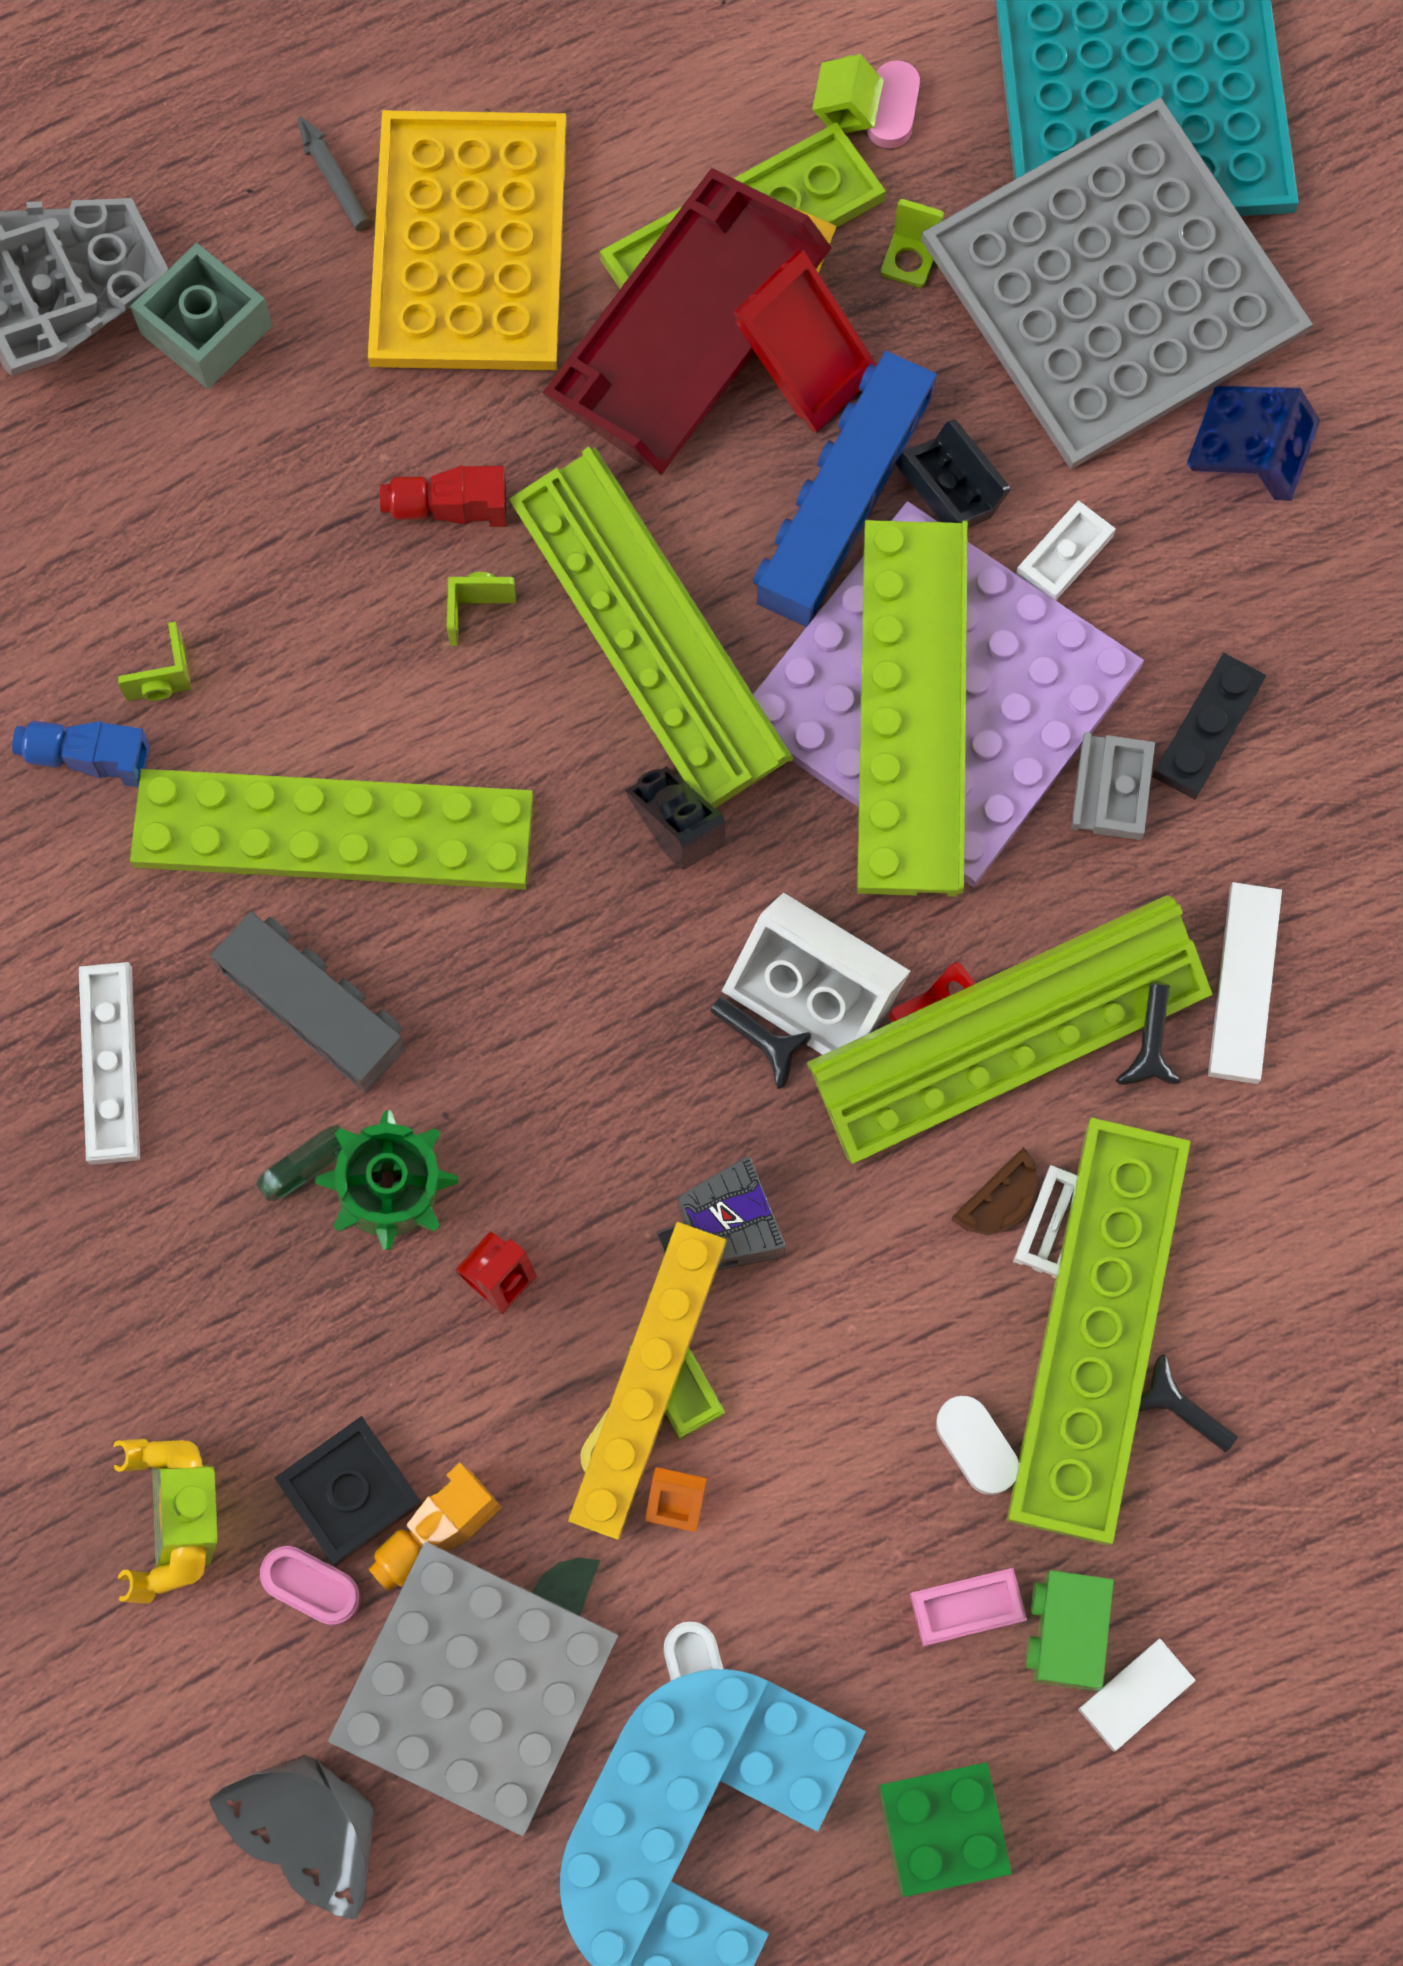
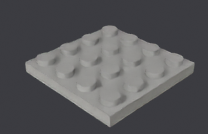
(473, 1688)

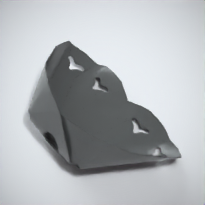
(310, 1824)

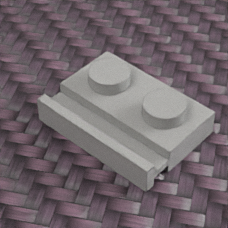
(1113, 786)

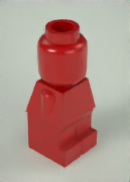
(452, 496)

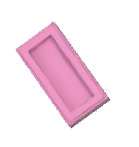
(968, 1607)

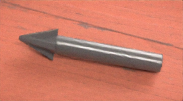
(316, 146)

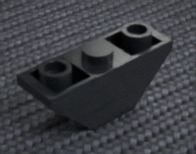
(677, 817)

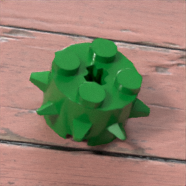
(382, 1150)

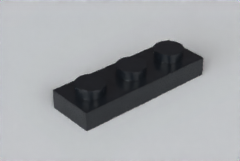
(1209, 726)

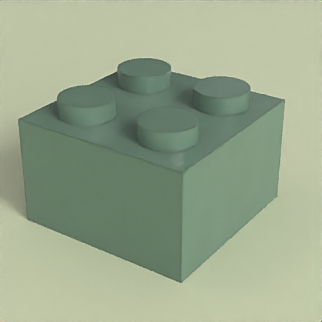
(202, 315)

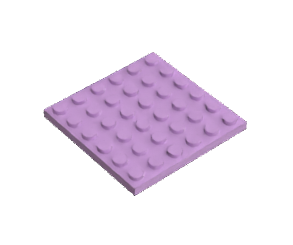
(1030, 695)

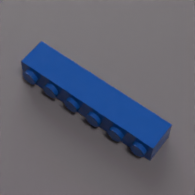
(845, 489)

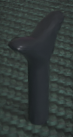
(776, 1048)
(1150, 1059)
(1166, 1395)

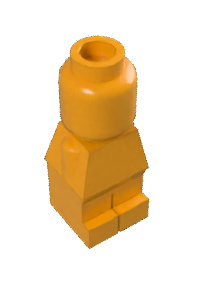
(441, 1520)

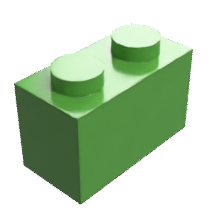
(1070, 1631)

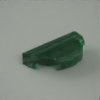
(568, 1583)

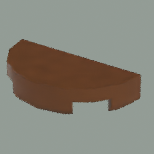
(1003, 1199)

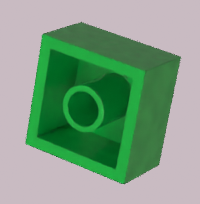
(944, 1829)

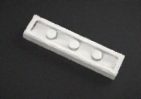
(1245, 983)
(109, 1063)

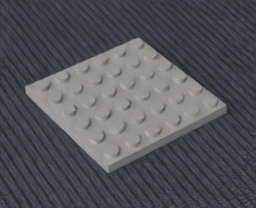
(1116, 282)

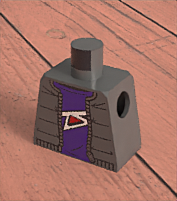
(734, 1209)

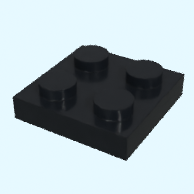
(348, 1491)

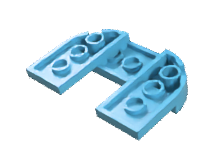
(654, 1795)

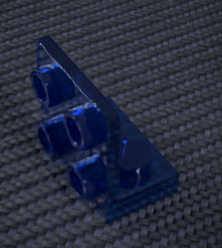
(1257, 433)

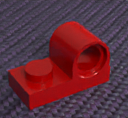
(497, 1271)

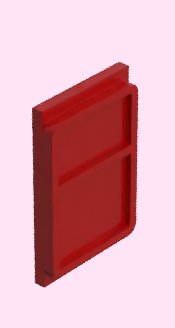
(805, 341)

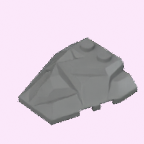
(69, 275)

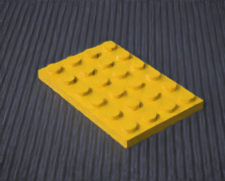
(468, 240)

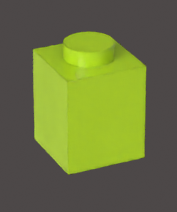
(848, 93)

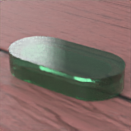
(300, 1165)

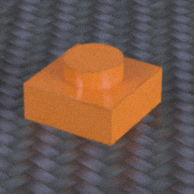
(676, 1499)

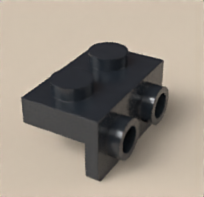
(954, 477)

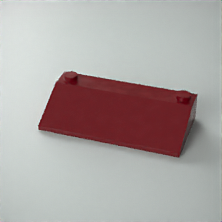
(671, 329)

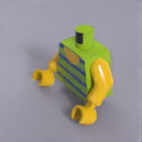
(182, 1515)

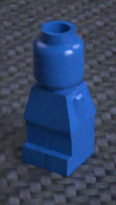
(87, 748)

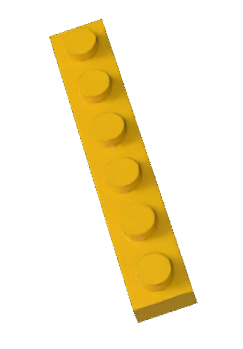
(647, 1381)

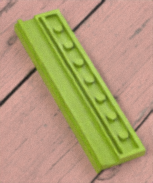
(650, 629)
(913, 709)
(1007, 1029)

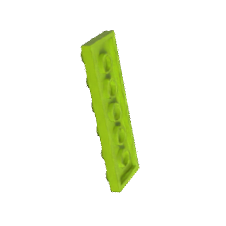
(816, 176)

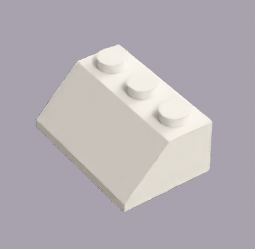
(813, 977)

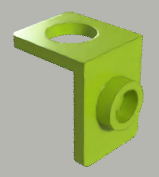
(909, 224)
(476, 588)
(161, 682)

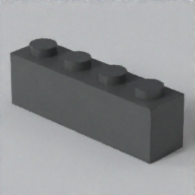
(309, 1001)

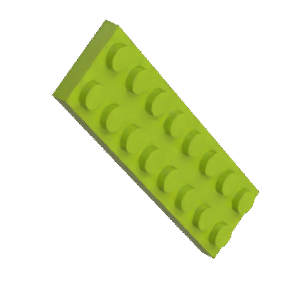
(332, 829)
(1099, 1332)

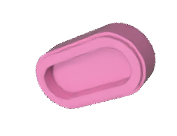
(896, 105)
(310, 1585)

